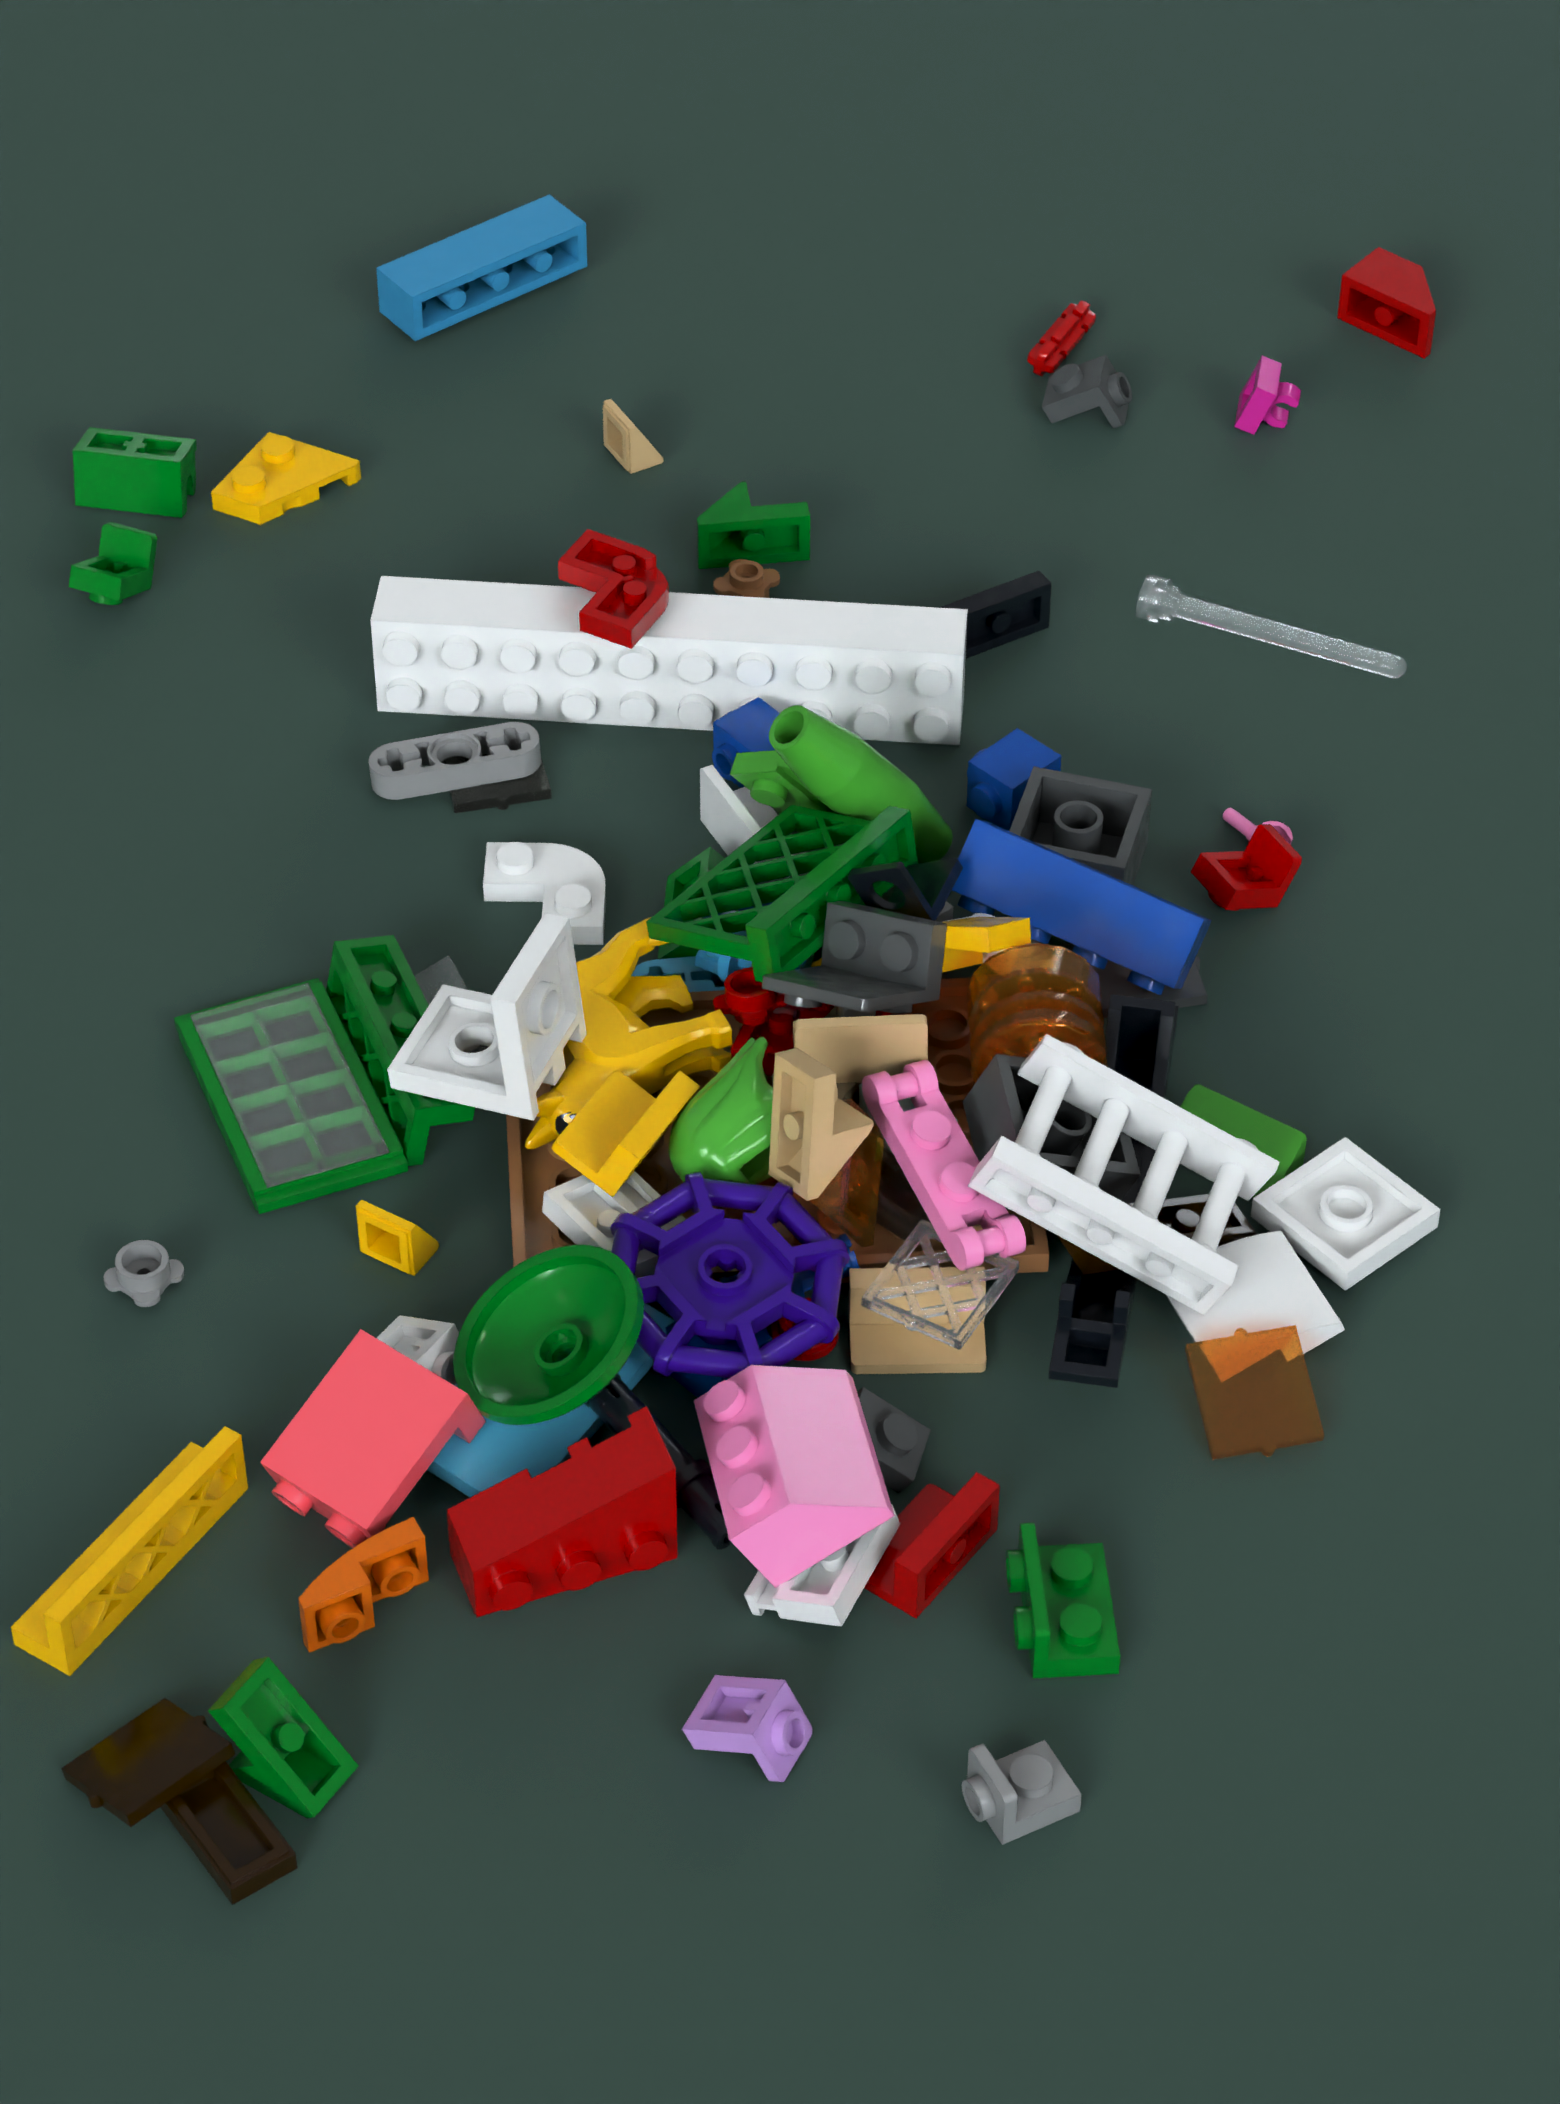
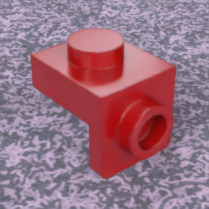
(1251, 876)

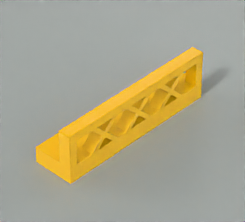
(134, 1553)

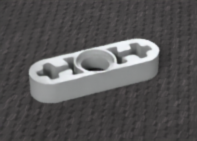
(399, 769)

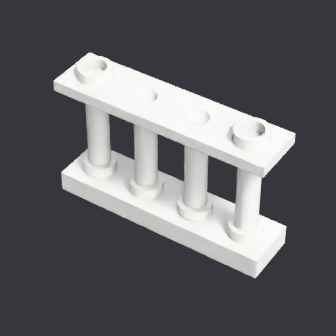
(1096, 1220)

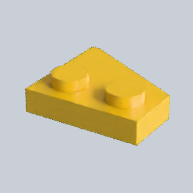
(280, 477)

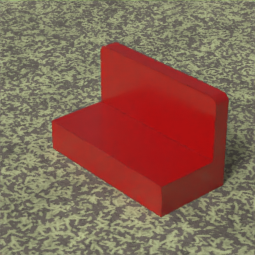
(935, 1542)

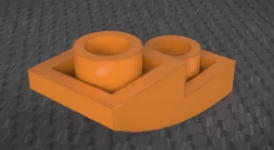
(343, 1595)

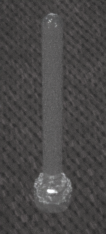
(1163, 601)

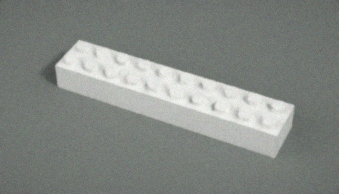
(523, 658)

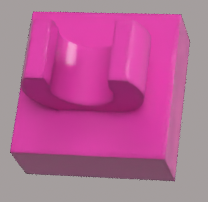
(1260, 396)

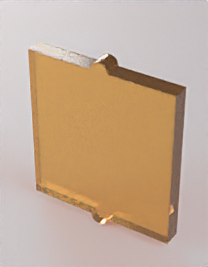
(1254, 1392)

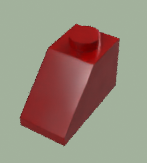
(1389, 301)

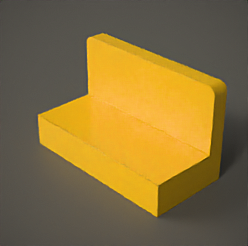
(620, 1128)

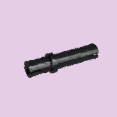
(694, 1481)

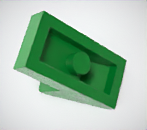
(755, 533)
(281, 1740)

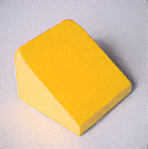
(393, 1239)

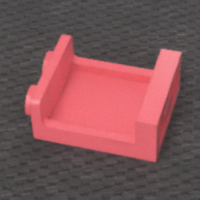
(367, 1438)

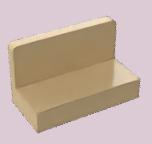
(863, 1043)
(888, 1347)

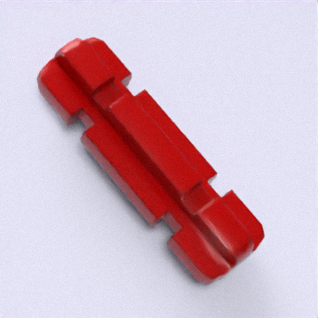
(1061, 338)

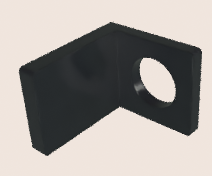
(919, 887)

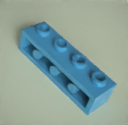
(482, 267)

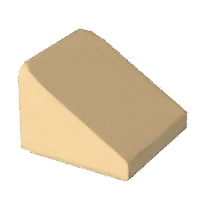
(627, 441)

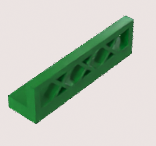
(379, 1010)

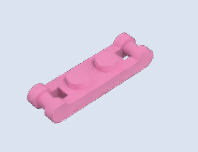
(940, 1165)

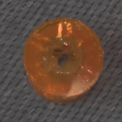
(1032, 994)

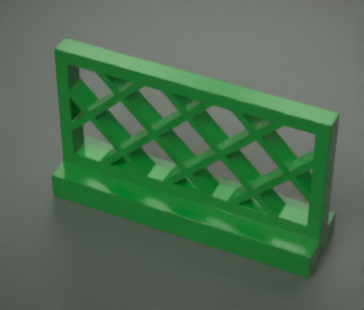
(794, 924)

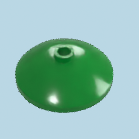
(549, 1334)

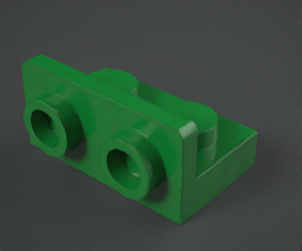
(1065, 1607)

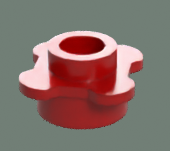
(747, 999)

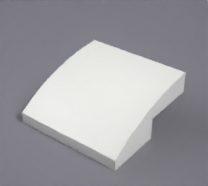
(1266, 1294)

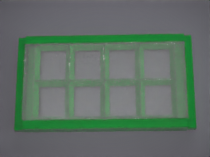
(290, 1095)

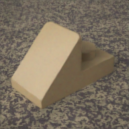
(809, 1125)

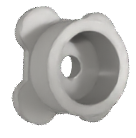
(143, 1272)

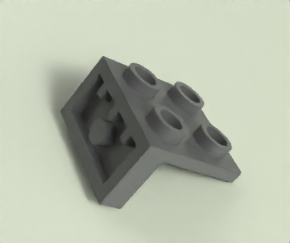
(868, 963)

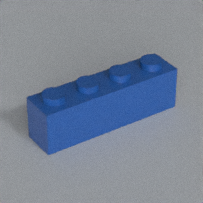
(1079, 905)

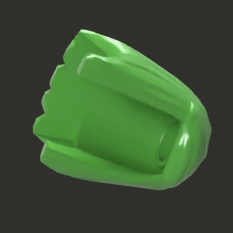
(727, 1122)

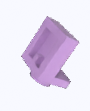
(753, 1719)

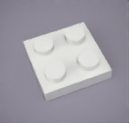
(1345, 1213)

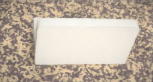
(730, 814)

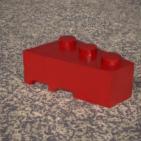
(571, 1525)

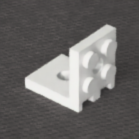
(521, 1024)

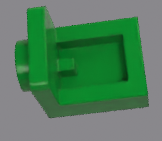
(121, 567)

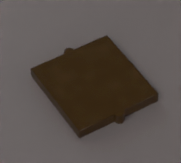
(148, 1762)

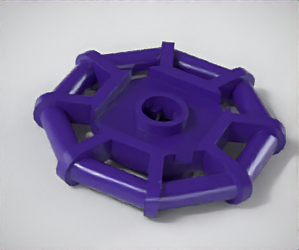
(761, 1289)

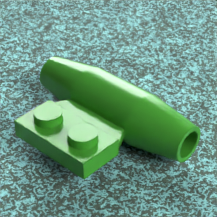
(838, 773)

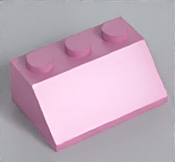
(792, 1465)

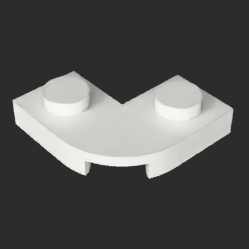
(549, 873)

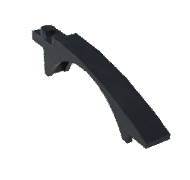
(1099, 1305)

